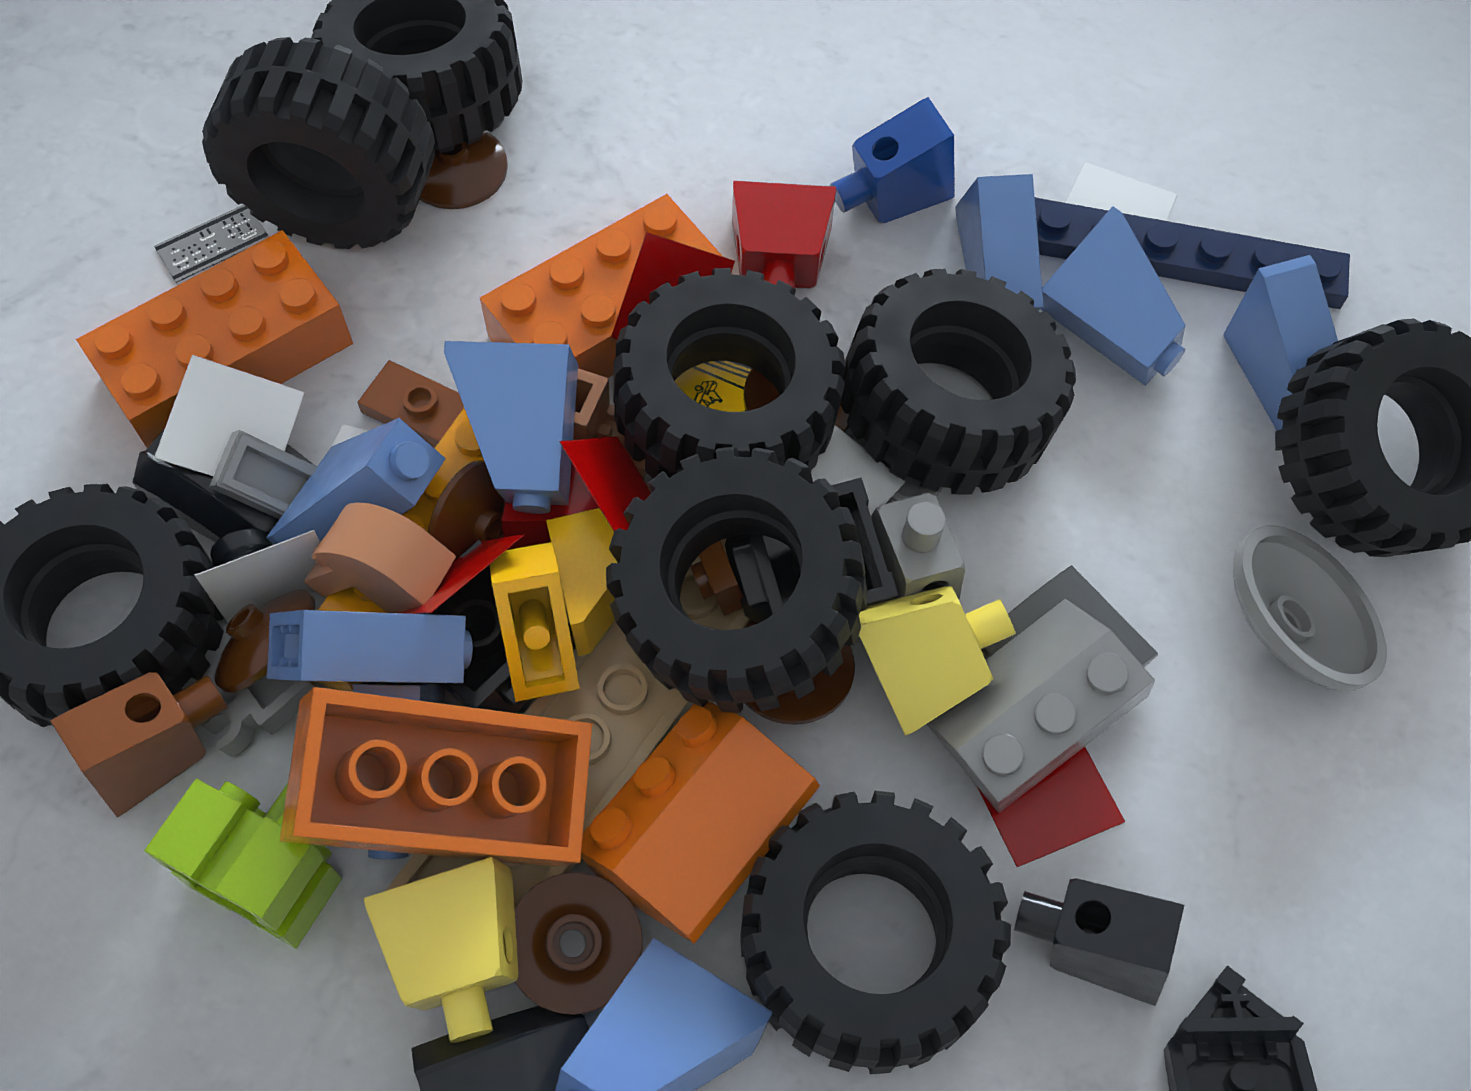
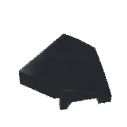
(1237, 1044)

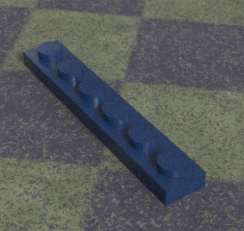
(1191, 251)

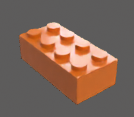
(581, 289)
(248, 313)
(436, 779)

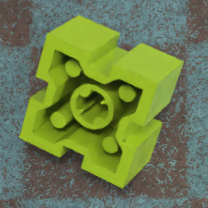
(235, 858)

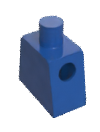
(901, 165)

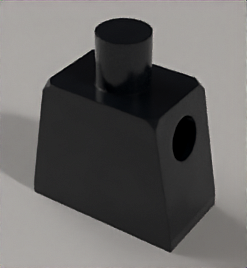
(1130, 941)

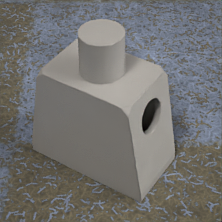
(918, 545)

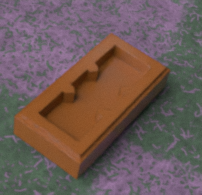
(413, 398)

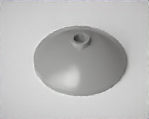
(1308, 609)

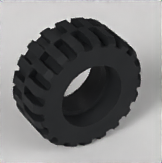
(448, 54)
(319, 143)
(733, 322)
(981, 332)
(1335, 446)
(724, 501)
(84, 536)
(934, 867)

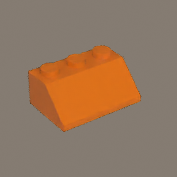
(696, 818)

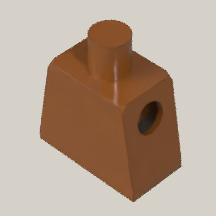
(138, 736)

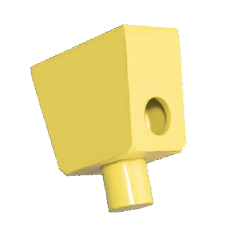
(930, 651)
(450, 942)

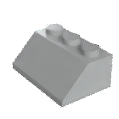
(1047, 701)

